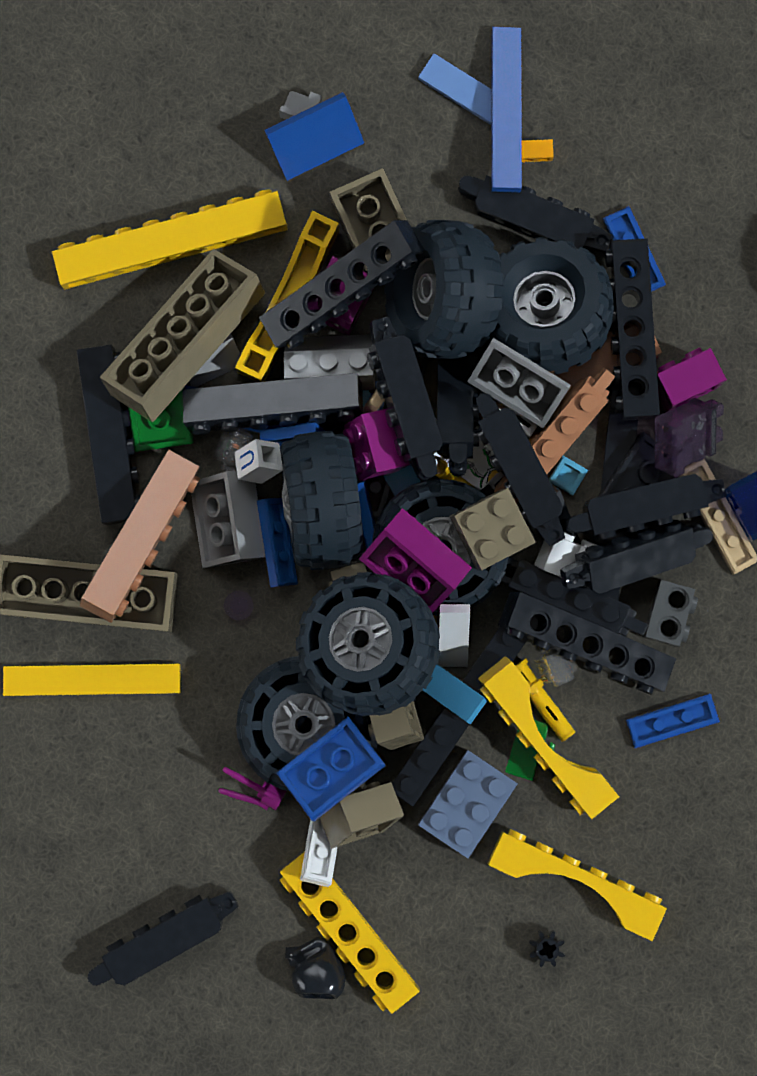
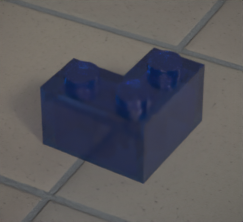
(743, 501)

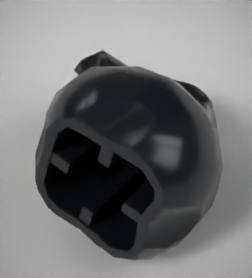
(317, 970)

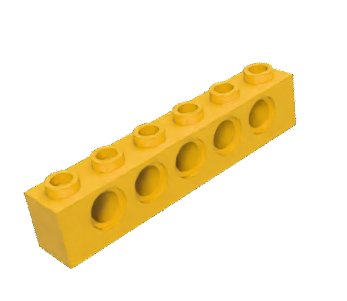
(388, 997)

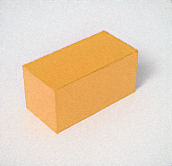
(537, 150)

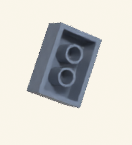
(467, 804)

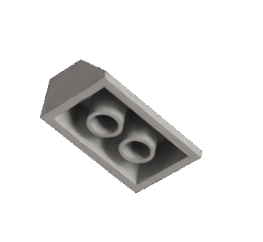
(331, 357)
(529, 392)
(227, 520)

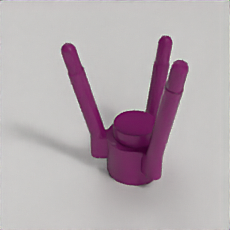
(269, 795)

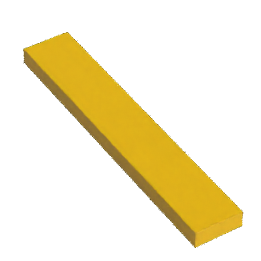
(91, 679)

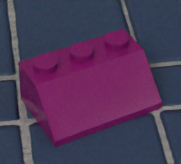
(416, 559)

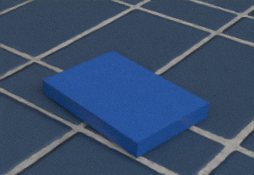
(314, 136)
(330, 769)

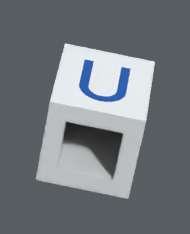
(258, 461)

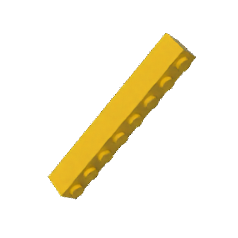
(170, 239)

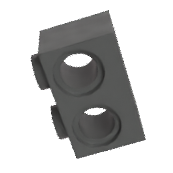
(662, 611)

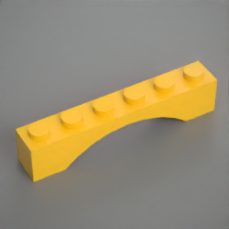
(304, 265)
(512, 693)
(634, 911)

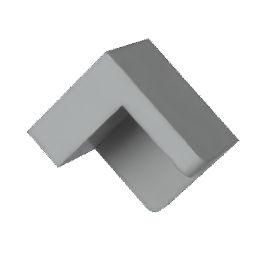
(298, 103)

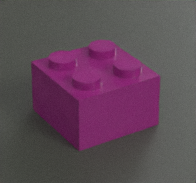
(690, 379)
(373, 446)

